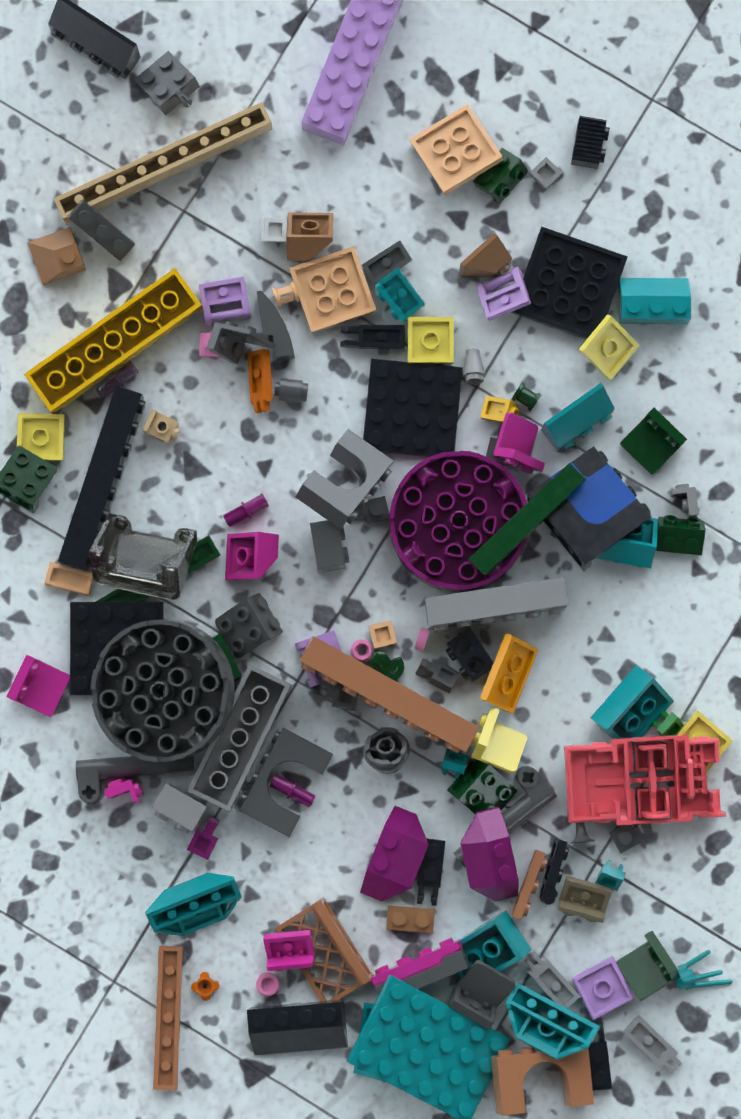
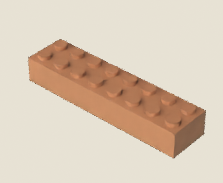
(389, 694)

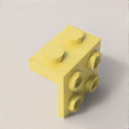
(498, 743)

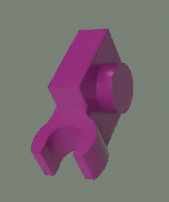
(204, 841)

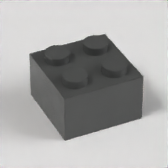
(328, 546)

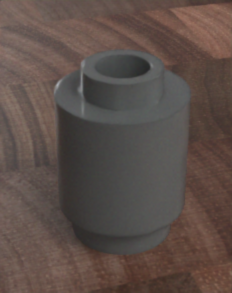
(291, 390)

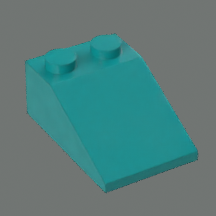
(495, 943)

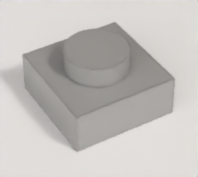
(545, 173)

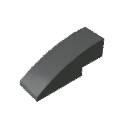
(275, 328)

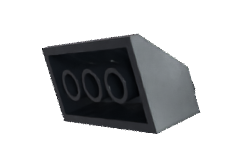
(94, 38)
(297, 1027)

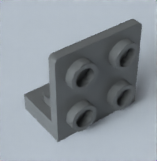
(229, 340)

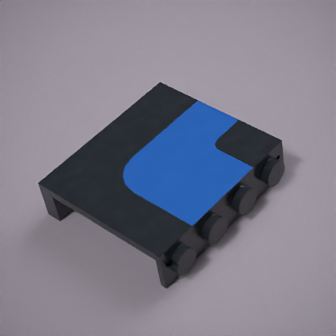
(597, 512)

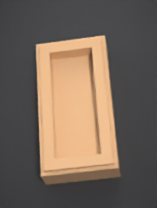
(69, 579)

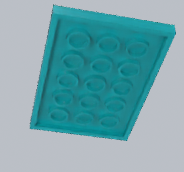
(427, 1049)

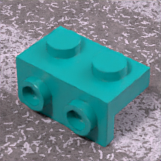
(399, 295)

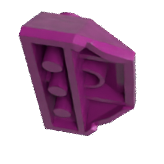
(395, 856)
(490, 856)

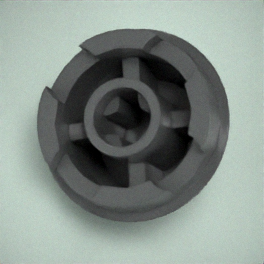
(386, 750)

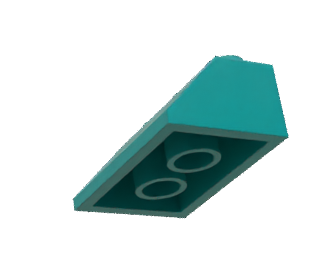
(654, 301)
(578, 418)
(636, 548)
(632, 706)

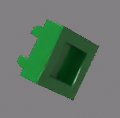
(670, 725)

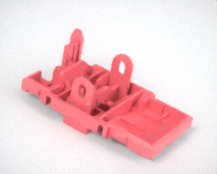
(601, 782)

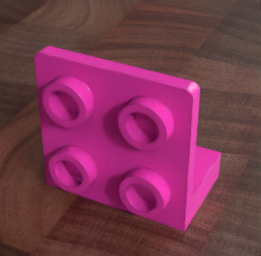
(38, 686)

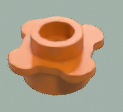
(198, 986)

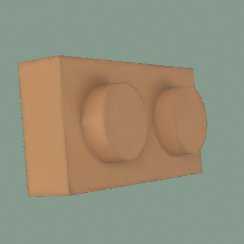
(410, 919)

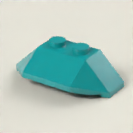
(194, 904)
(548, 1024)

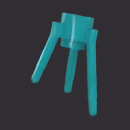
(688, 980)

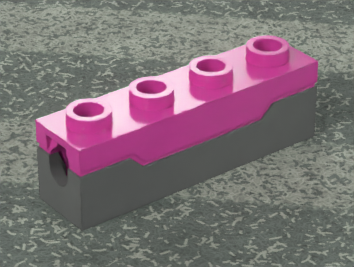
(427, 967)

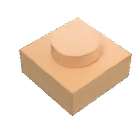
(382, 634)

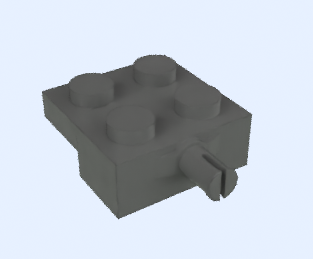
(168, 83)

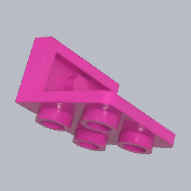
(517, 442)

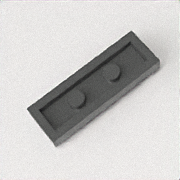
(101, 230)

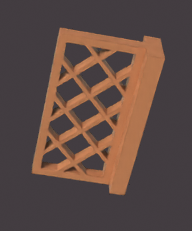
(343, 945)

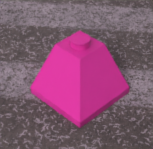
(250, 554)

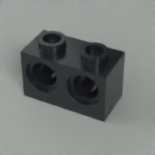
(475, 652)

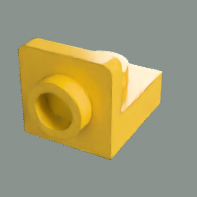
(496, 408)

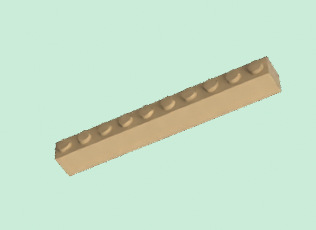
(167, 161)

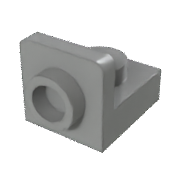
(690, 503)

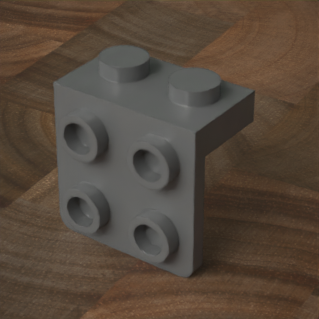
(248, 625)
(481, 993)

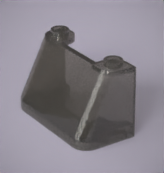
(141, 560)

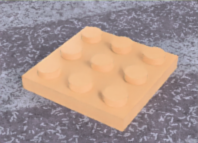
(456, 149)
(332, 289)

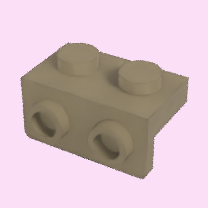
(584, 899)

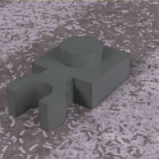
(340, 698)

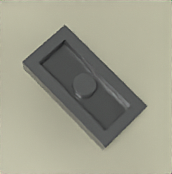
(386, 262)

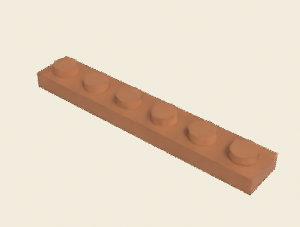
(168, 1018)

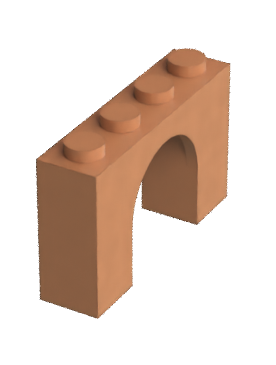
(511, 1068)

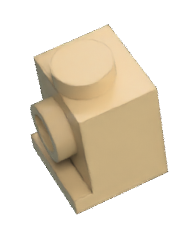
(152, 423)

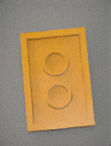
(509, 673)

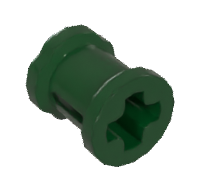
(526, 396)

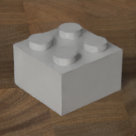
(180, 808)

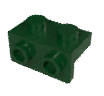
(502, 177)
(680, 535)

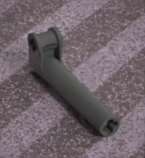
(93, 770)
(537, 796)

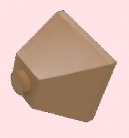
(308, 234)
(56, 256)
(487, 260)

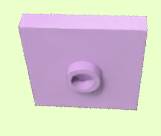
(602, 988)

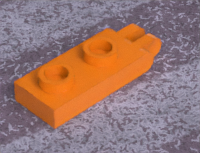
(260, 379)

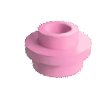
(362, 643)

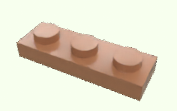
(529, 885)

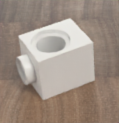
(273, 230)

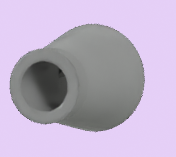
(473, 368)

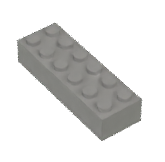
(496, 603)
(238, 745)

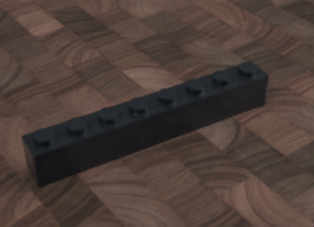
(102, 476)

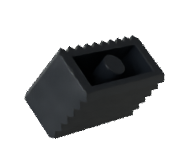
(589, 142)

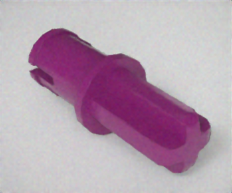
(245, 510)
(292, 790)

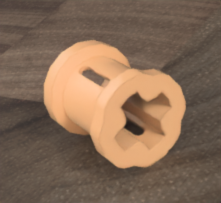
(282, 300)

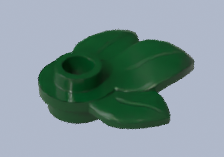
(390, 668)

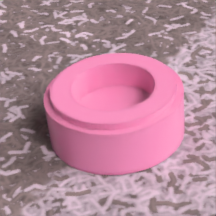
(422, 638)
(268, 984)

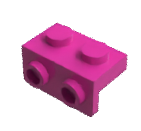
(120, 787)
(289, 950)

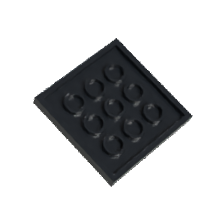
(570, 283)
(412, 407)
(94, 627)

